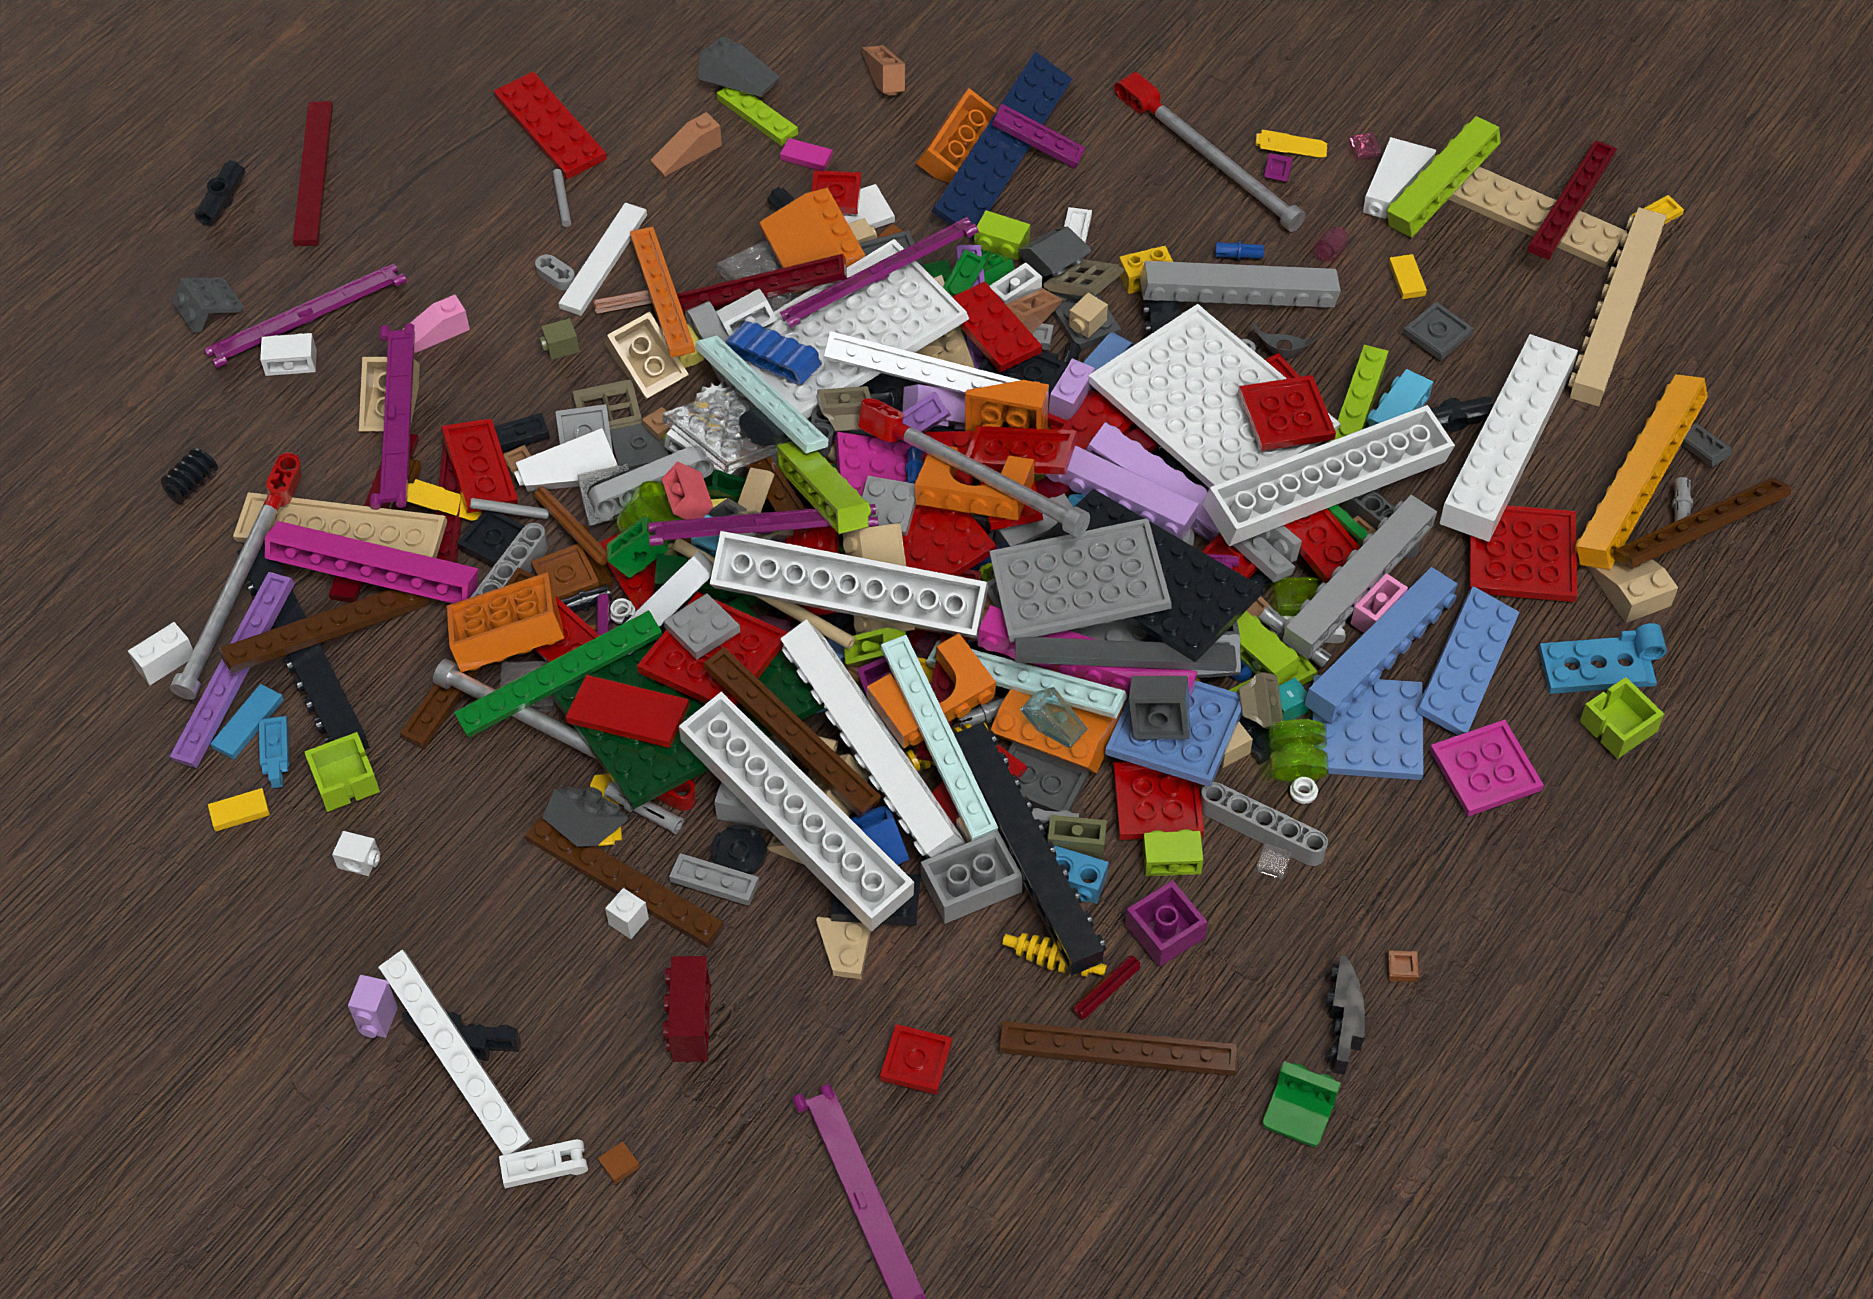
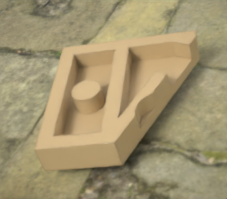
(845, 946)

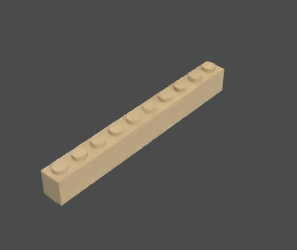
(1618, 306)

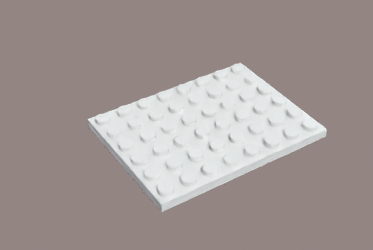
(897, 312)
(1186, 396)

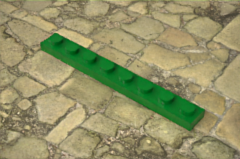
(558, 674)

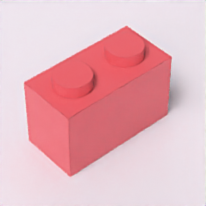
(687, 492)

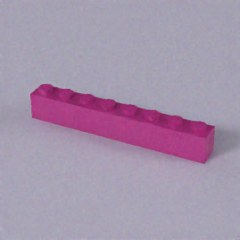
(370, 563)
(994, 637)

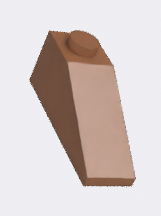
(885, 69)
(688, 144)
(1034, 308)

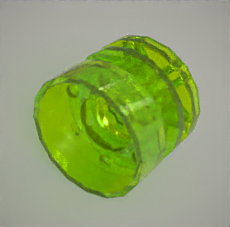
(648, 500)
(1297, 748)

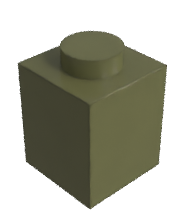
(559, 339)

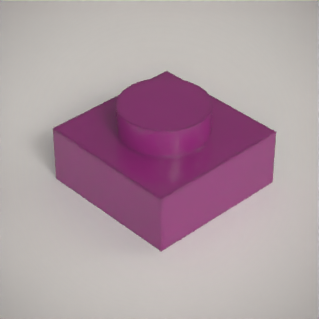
(1278, 167)

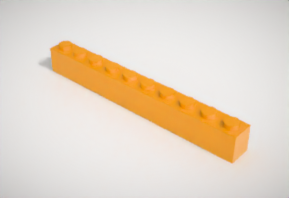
(1641, 471)

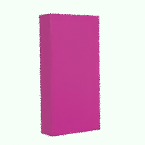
(806, 154)

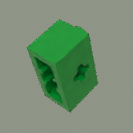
(632, 550)

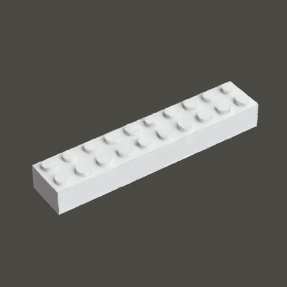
(1508, 438)
(1327, 475)
(849, 584)
(871, 740)
(796, 811)

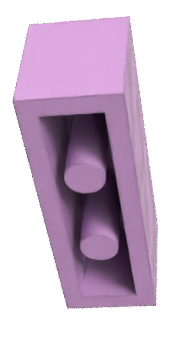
(952, 401)

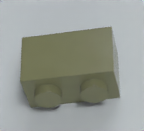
(1078, 834)

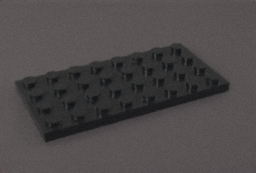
(1201, 590)

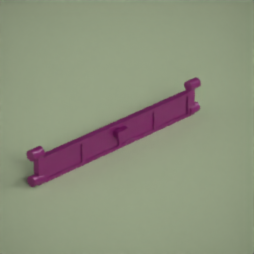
(878, 271)
(304, 313)
(396, 416)
(738, 524)
(862, 1193)

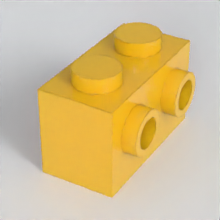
(1134, 263)

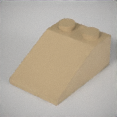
(644, 356)
(373, 393)
(1637, 589)

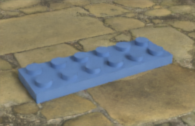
(1467, 662)

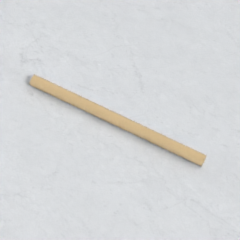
(790, 609)

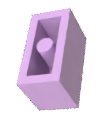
(1070, 390)
(372, 1006)

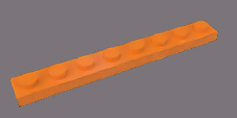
(662, 292)

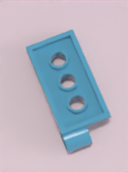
(1636, 646)

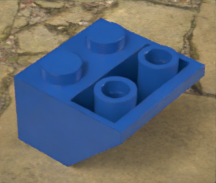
(883, 831)

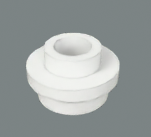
(619, 606)
(1306, 784)

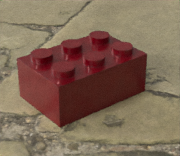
(687, 1009)

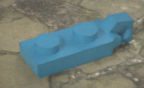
(274, 748)

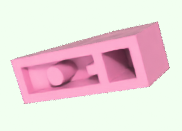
(439, 323)

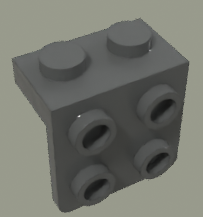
(202, 296)

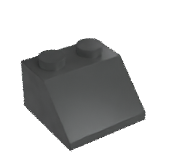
(1160, 707)

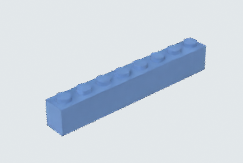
(1381, 645)

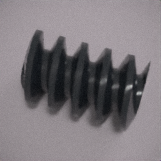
(186, 473)

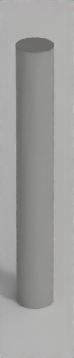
(561, 197)
(508, 508)

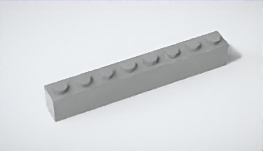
(1239, 284)
(1362, 570)

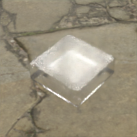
(1273, 861)

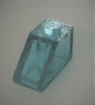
(1054, 717)

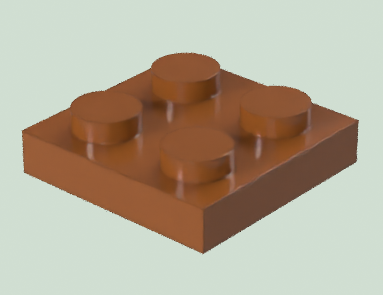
(568, 571)

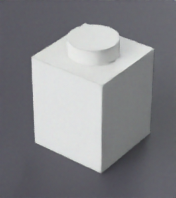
(627, 913)

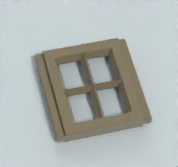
(1108, 272)
(611, 390)

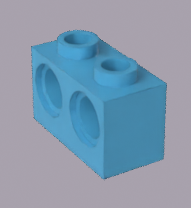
(1083, 867)

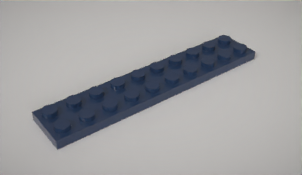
(997, 152)

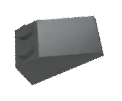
(735, 68)

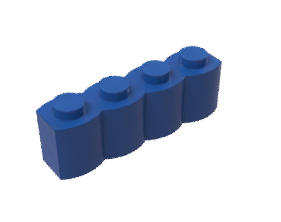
(774, 352)

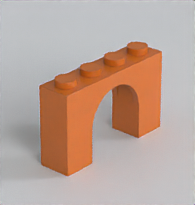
(939, 489)
(971, 683)

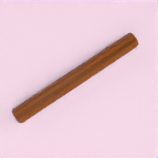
(571, 525)

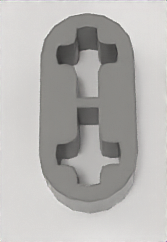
(552, 274)

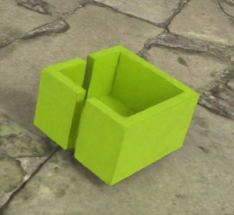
(1626, 717)
(342, 771)

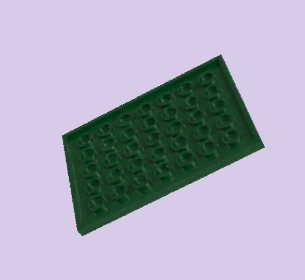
(650, 770)

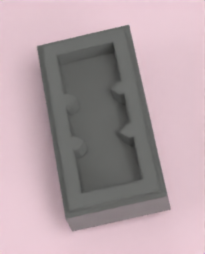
(1706, 445)

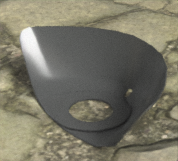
(1271, 340)

